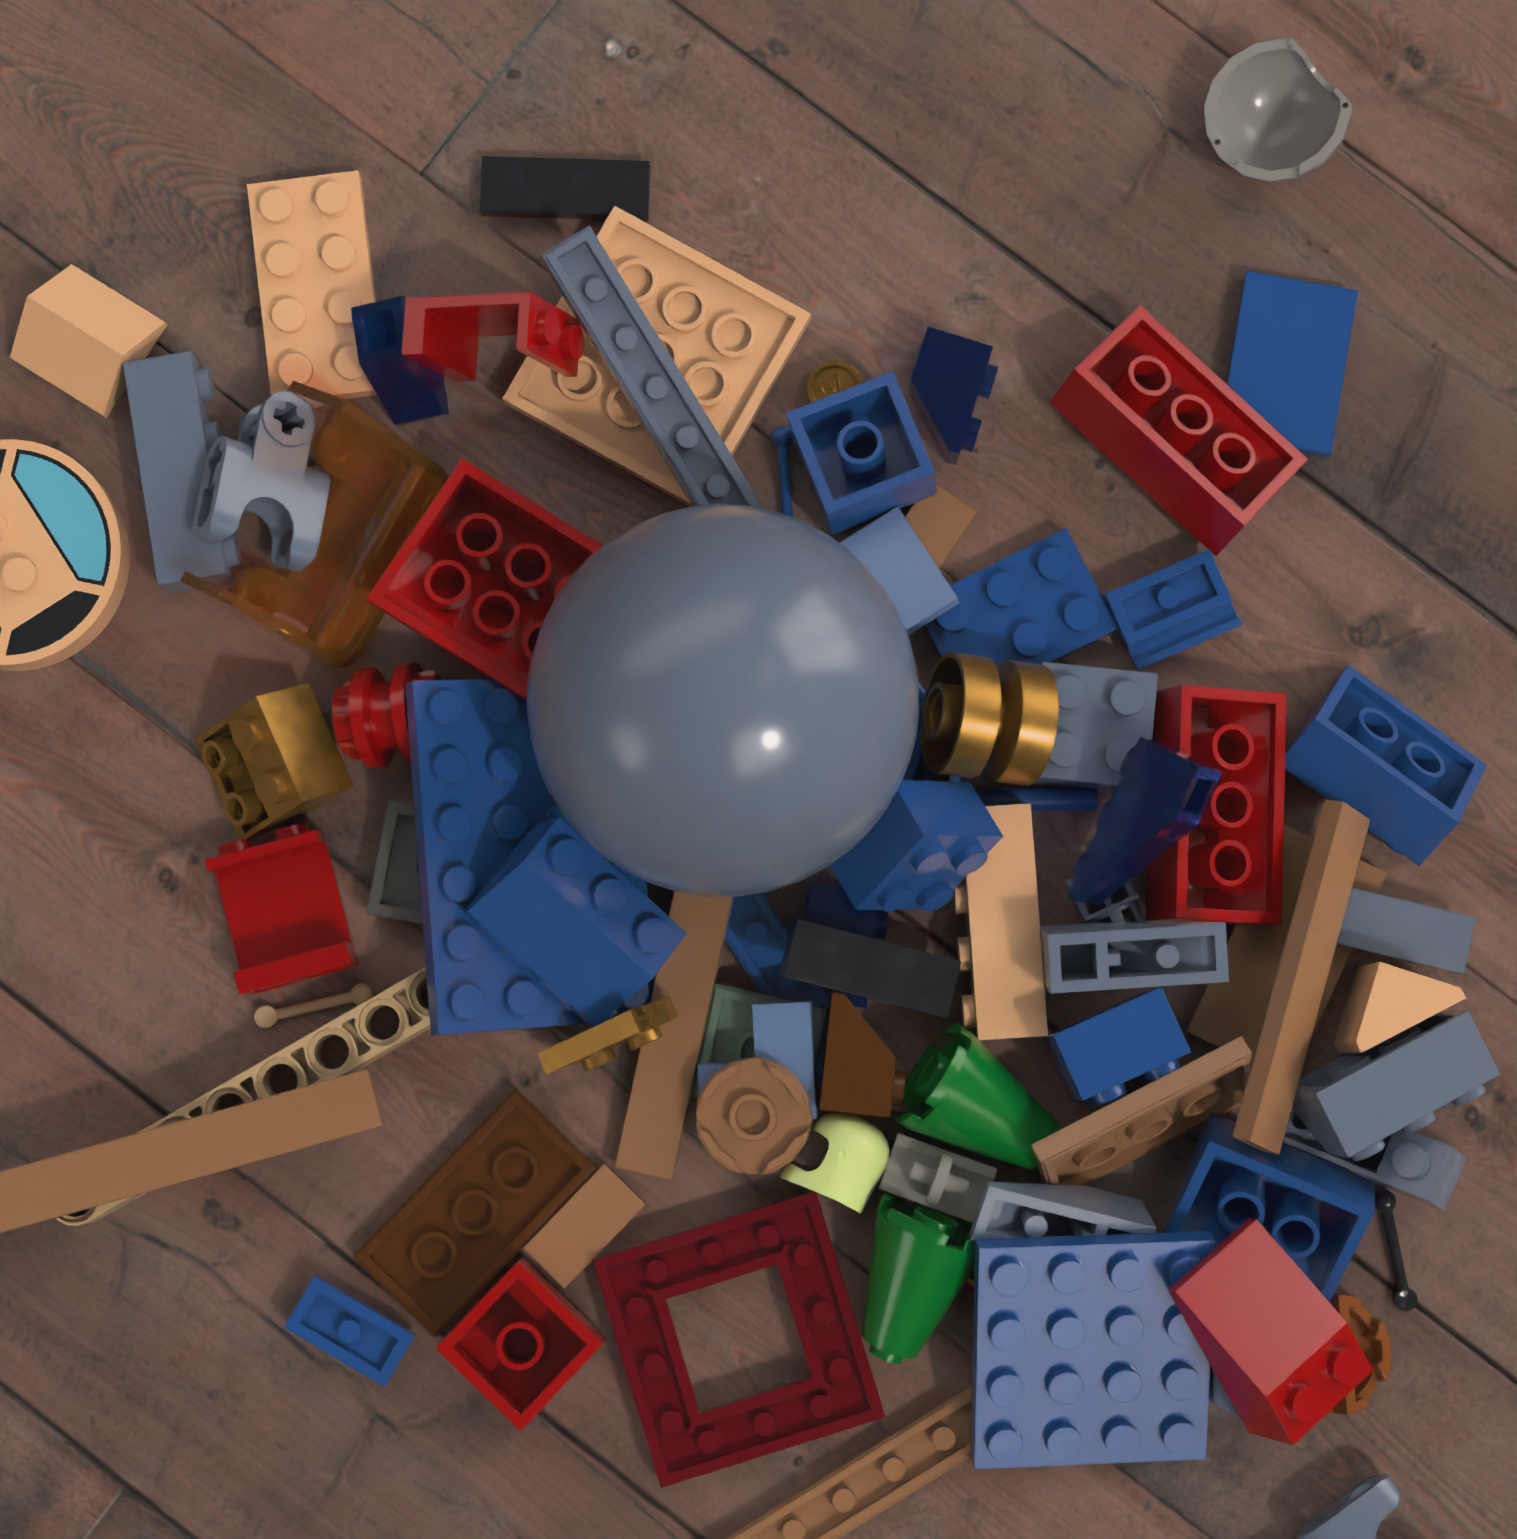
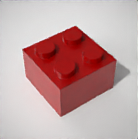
(521, 1343)

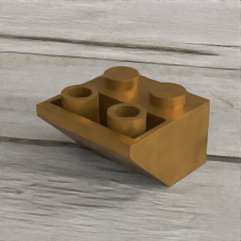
(274, 761)

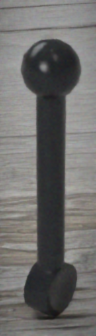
(1403, 1296)

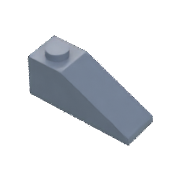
(1133, 955)
(1056, 1210)

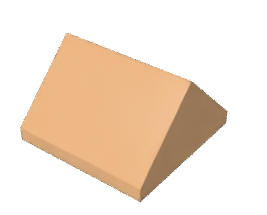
(81, 334)
(1388, 1002)

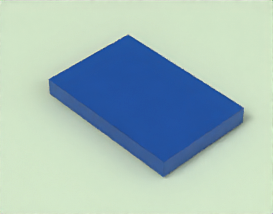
(1292, 355)

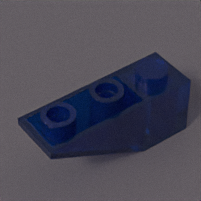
(1150, 811)

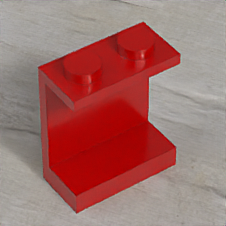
(446, 331)
(283, 909)

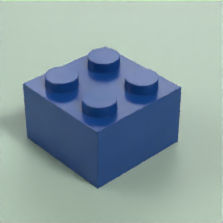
(862, 452)
(919, 848)
(1116, 1046)

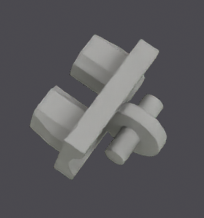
(935, 1177)

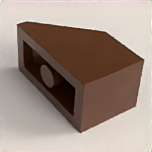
(857, 1065)

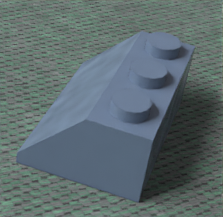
(1394, 1084)

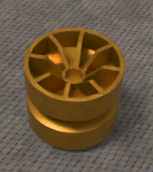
(989, 718)

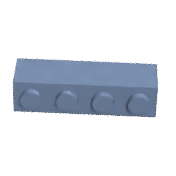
(172, 445)

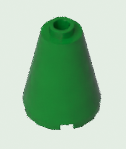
(973, 1102)
(914, 1275)

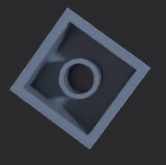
(1098, 723)

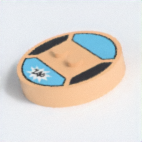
(58, 556)

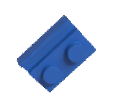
(1172, 609)

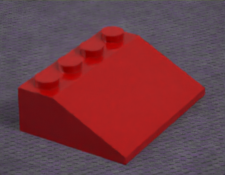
(482, 574)

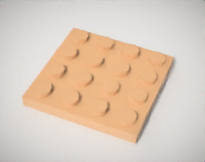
(713, 322)

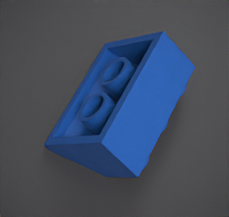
(1385, 765)
(574, 921)
(1299, 1199)

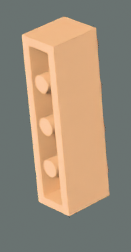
(1003, 935)

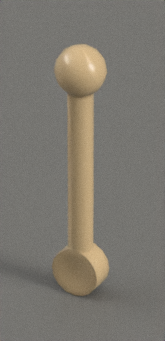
(268, 1016)

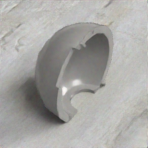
(1274, 113)

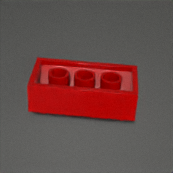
(1177, 430)
(1234, 857)

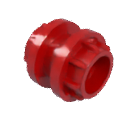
(372, 714)

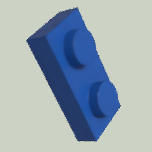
(350, 1330)

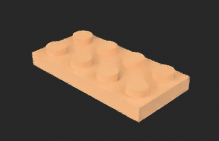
(309, 276)

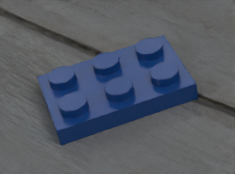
(1026, 607)

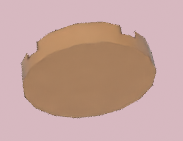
(771, 1115)

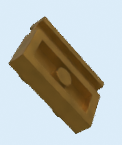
(596, 1044)

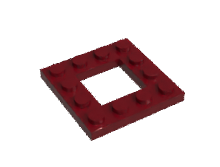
(698, 1442)

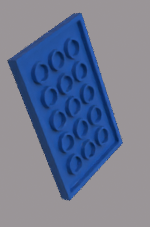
(472, 806)

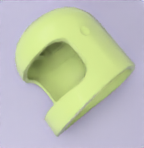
(852, 1163)

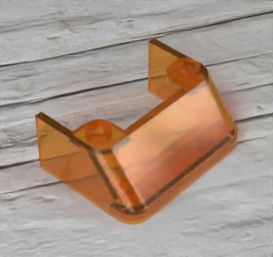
(370, 512)

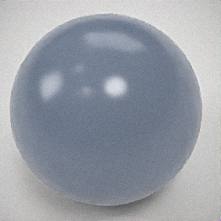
(722, 700)

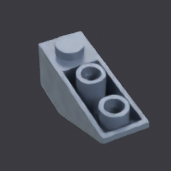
(1406, 1164)

